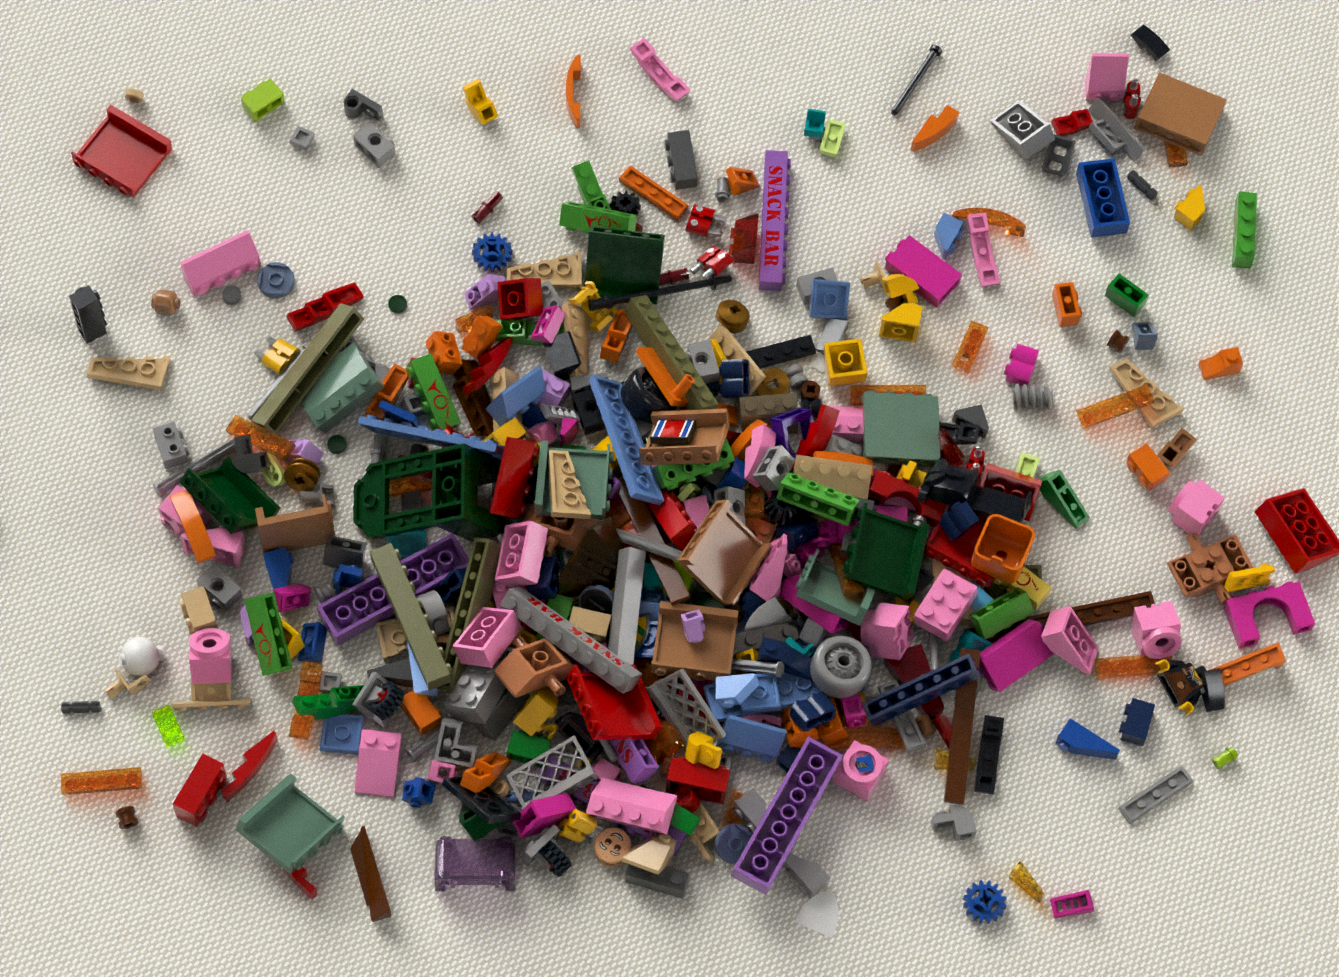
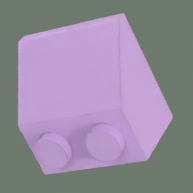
(556, 391)

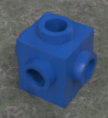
(418, 792)

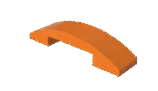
(573, 74)
(193, 526)

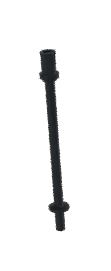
(608, 301)

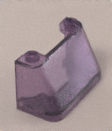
(475, 862)

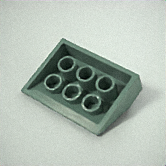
(341, 389)

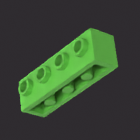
(672, 474)
(818, 498)

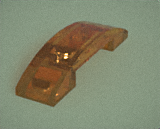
(995, 217)
(309, 685)
(872, 736)

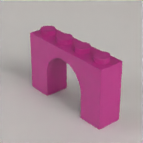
(1287, 597)

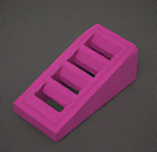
(1078, 895)

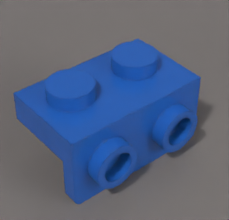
(347, 577)

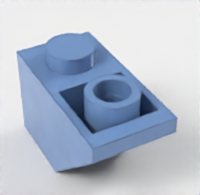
(946, 234)

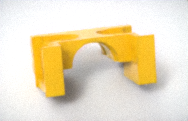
(600, 317)

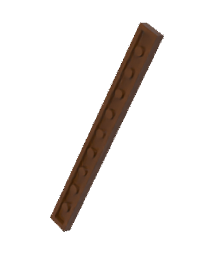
(1091, 613)

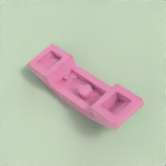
(657, 71)
(982, 250)

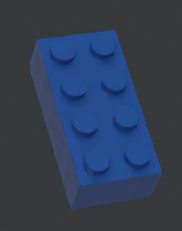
(1102, 197)

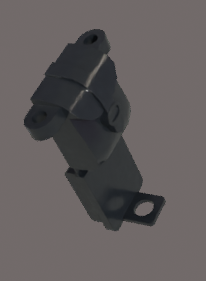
(955, 484)

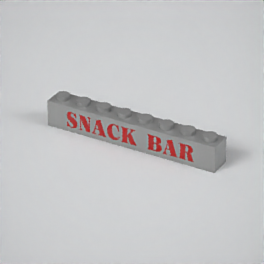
(571, 639)

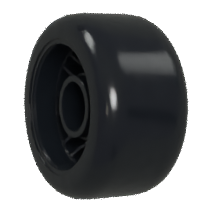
(643, 396)

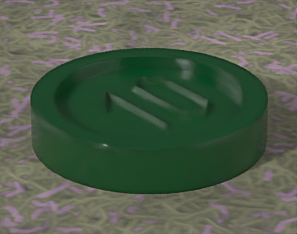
(397, 303)
(337, 444)

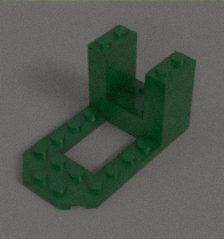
(455, 484)

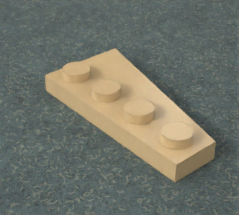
(562, 272)
(577, 323)
(734, 350)
(143, 373)
(1130, 378)
(841, 475)
(565, 488)
(393, 639)

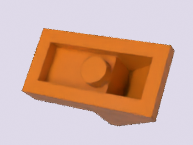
(741, 180)

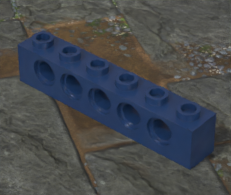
(921, 689)

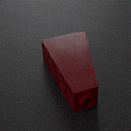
(909, 667)

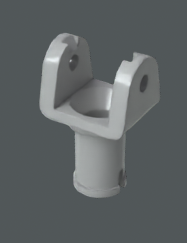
(316, 496)

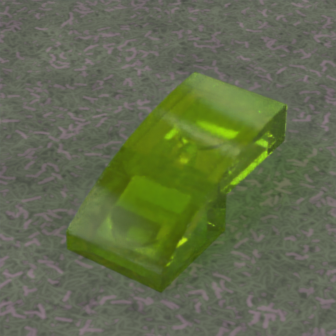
(168, 725)

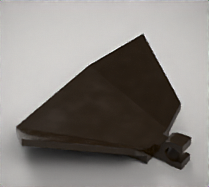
(593, 560)

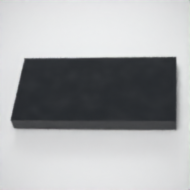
(485, 804)

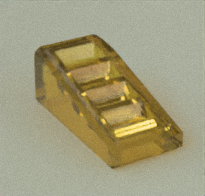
(941, 760)
(1026, 882)

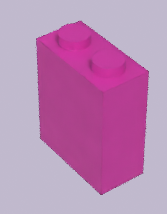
(544, 813)

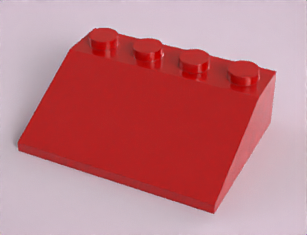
(514, 477)
(1298, 530)

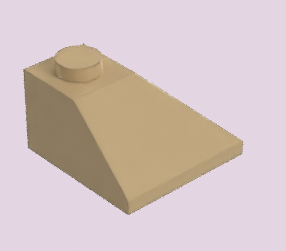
(651, 853)

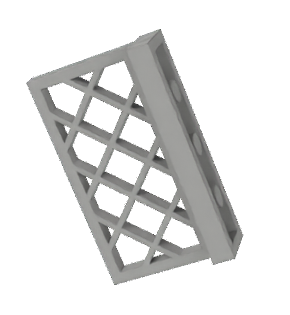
(675, 714)
(570, 785)

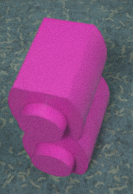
(1022, 365)

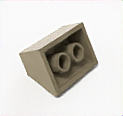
(765, 408)

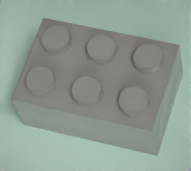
(475, 694)

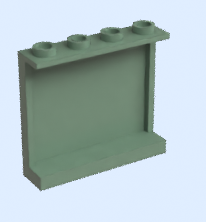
(901, 428)
(591, 471)
(822, 588)
(288, 825)

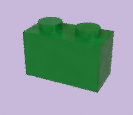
(1126, 295)
(526, 748)

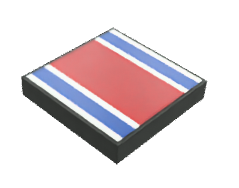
(672, 432)

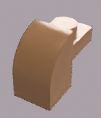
(1176, 450)

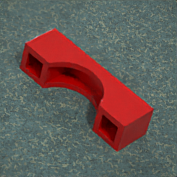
(886, 486)

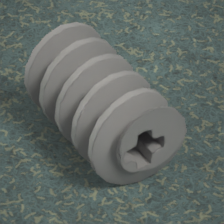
(1032, 396)

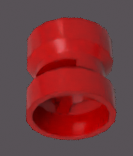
(687, 799)

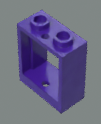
(780, 423)

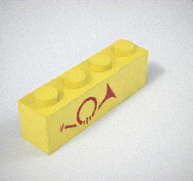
(1033, 585)

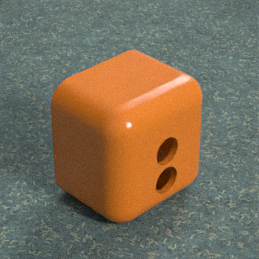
(1005, 536)

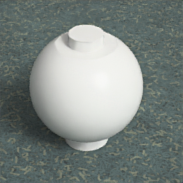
(140, 656)

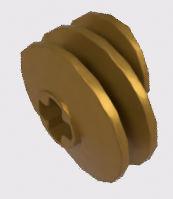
(733, 315)
(779, 378)
(302, 474)

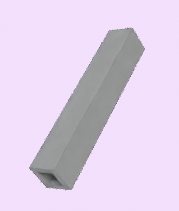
(626, 603)

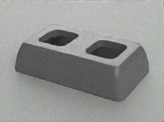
(1051, 156)

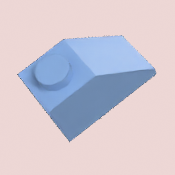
(735, 689)

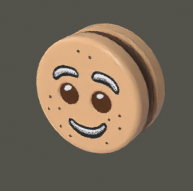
(611, 846)

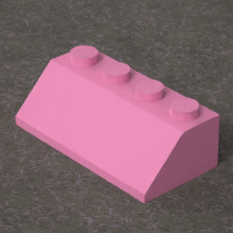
(220, 263)
(849, 424)
(632, 805)

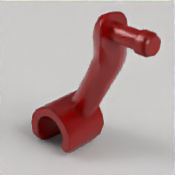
(449, 430)

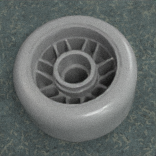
(840, 667)

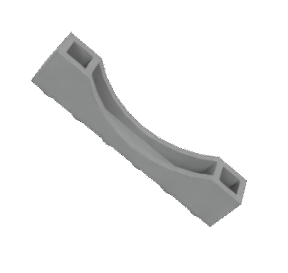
(806, 873)

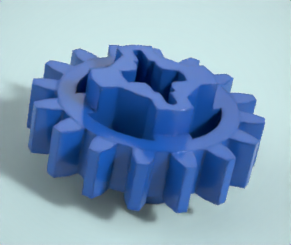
(492, 252)
(992, 900)

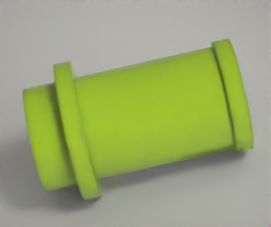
(1225, 757)

